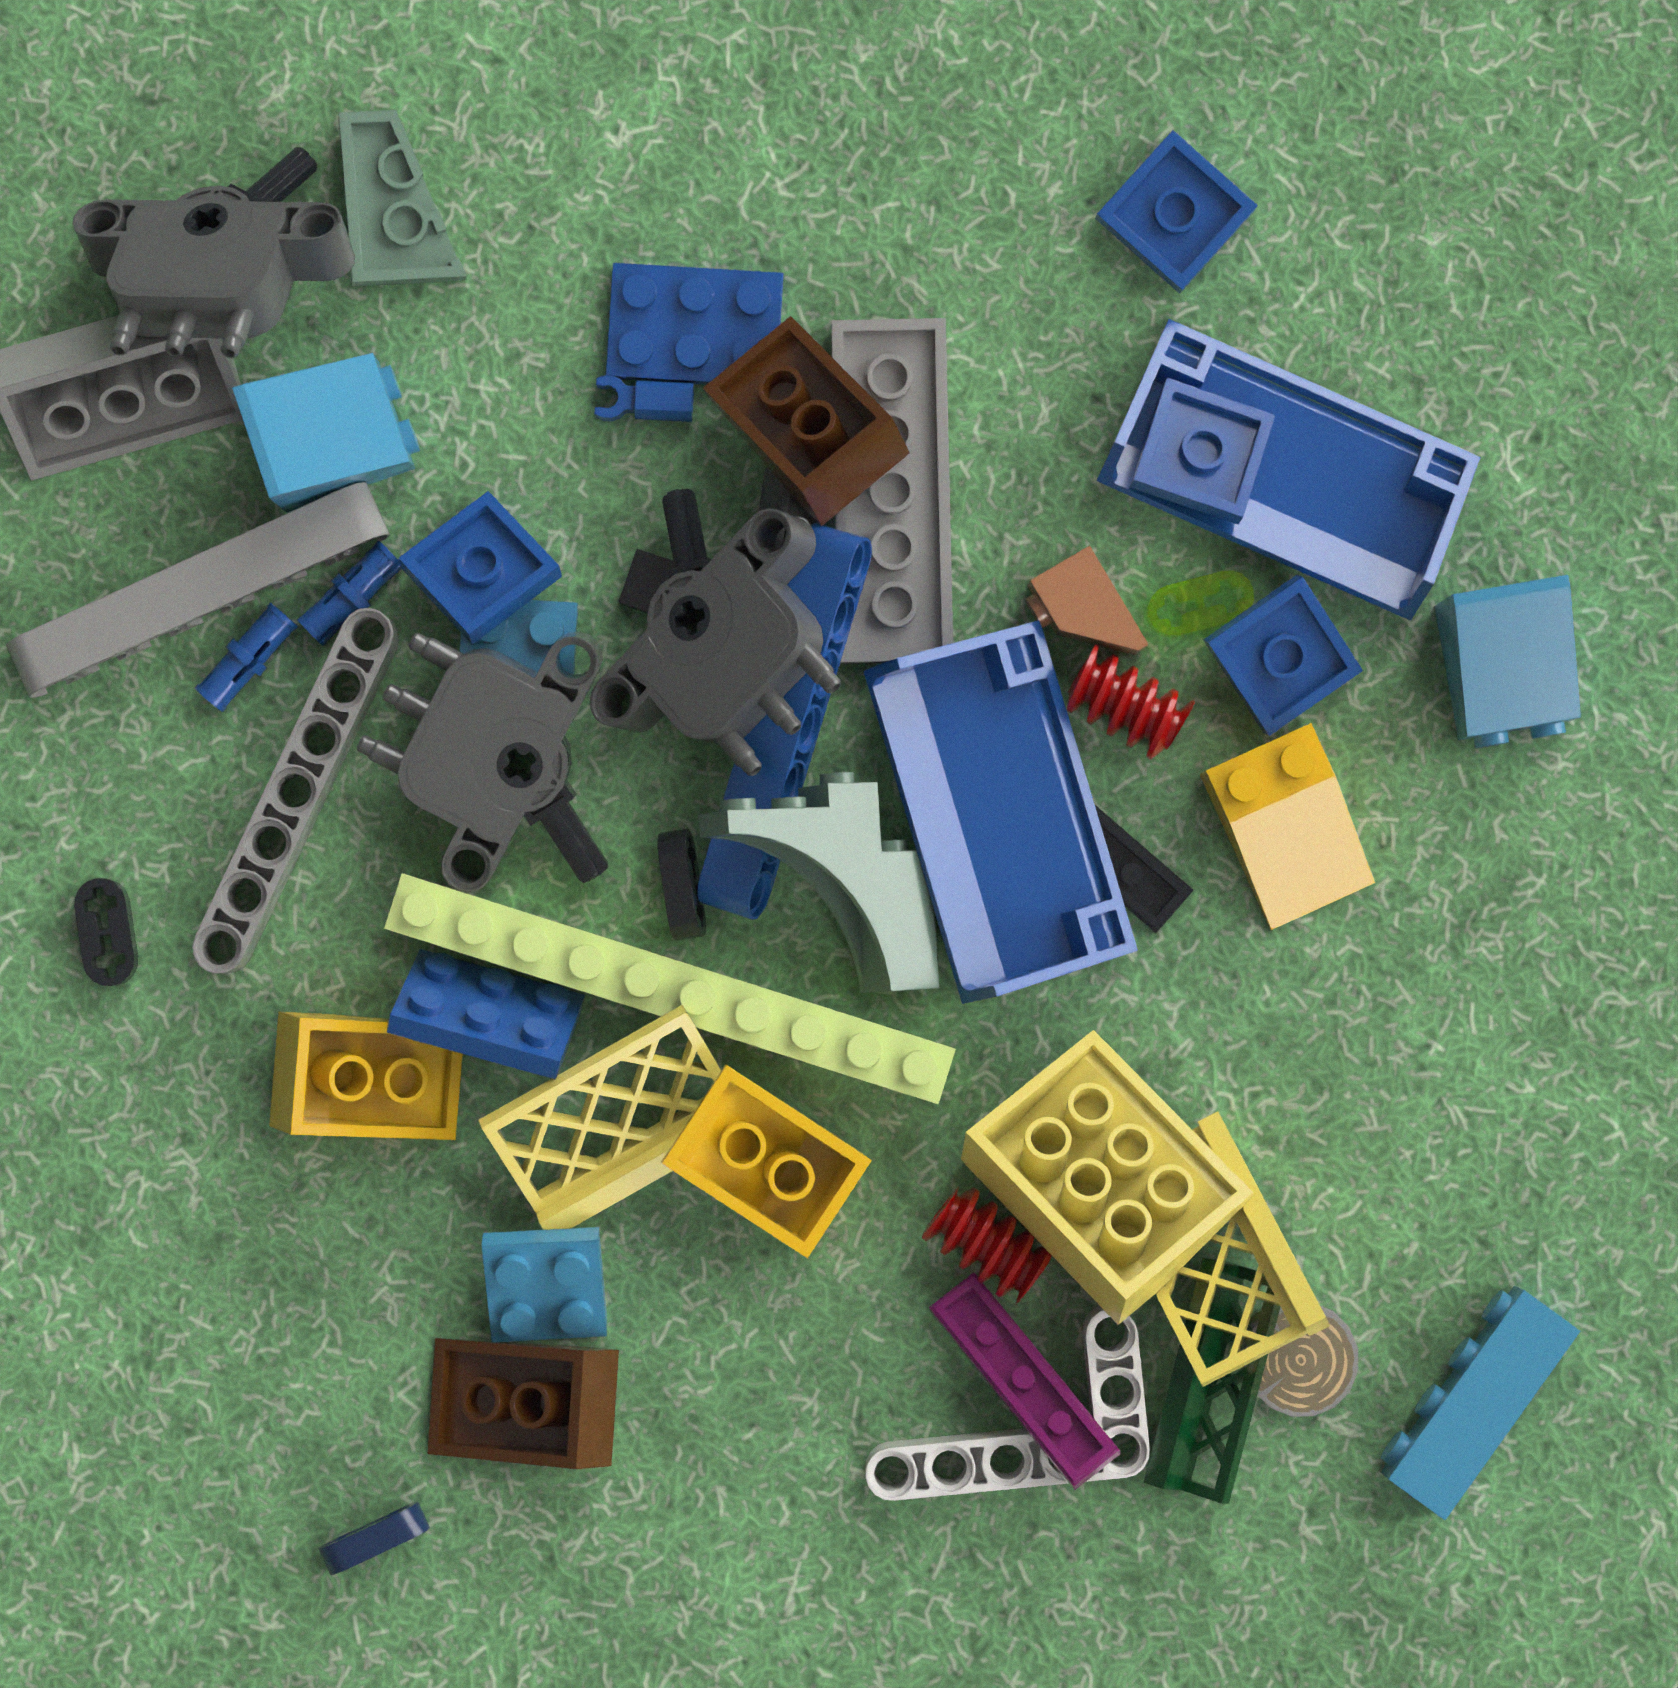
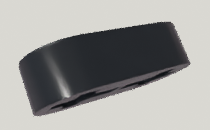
(680, 884)
(92, 935)

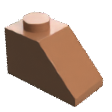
(1084, 604)

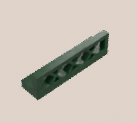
(1188, 1402)

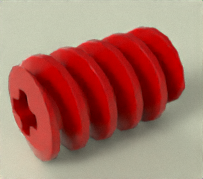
(1127, 703)
(988, 1243)

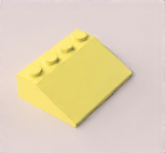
(1104, 1175)

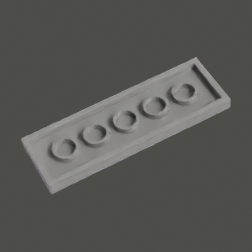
(907, 510)

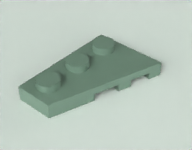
(389, 207)

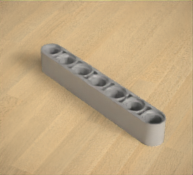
(196, 587)
(272, 808)

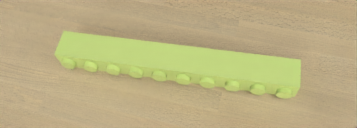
(663, 984)

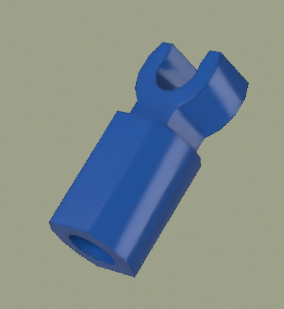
(648, 400)

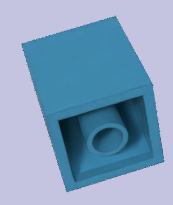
(326, 429)
(1510, 660)

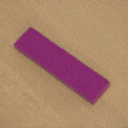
(1024, 1381)

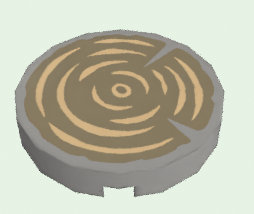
(1310, 1371)

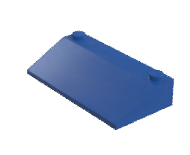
(1328, 488)
(1000, 811)

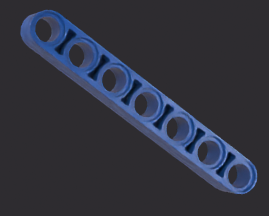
(830, 586)

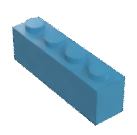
(1478, 1401)

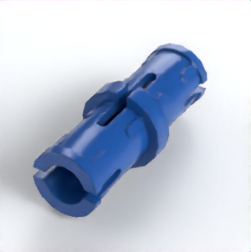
(350, 592)
(246, 657)

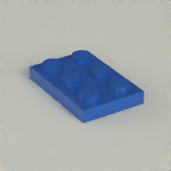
(687, 320)
(486, 1013)

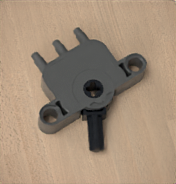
(213, 257)
(721, 636)
(465, 746)

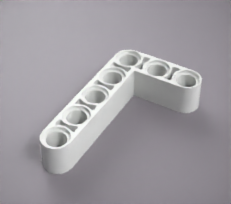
(1035, 1467)

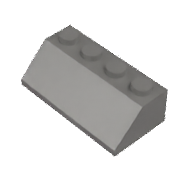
(82, 403)

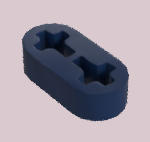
(374, 1538)

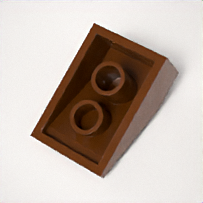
(807, 420)
(523, 1403)

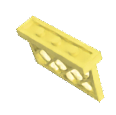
(628, 1163)
(1274, 1261)

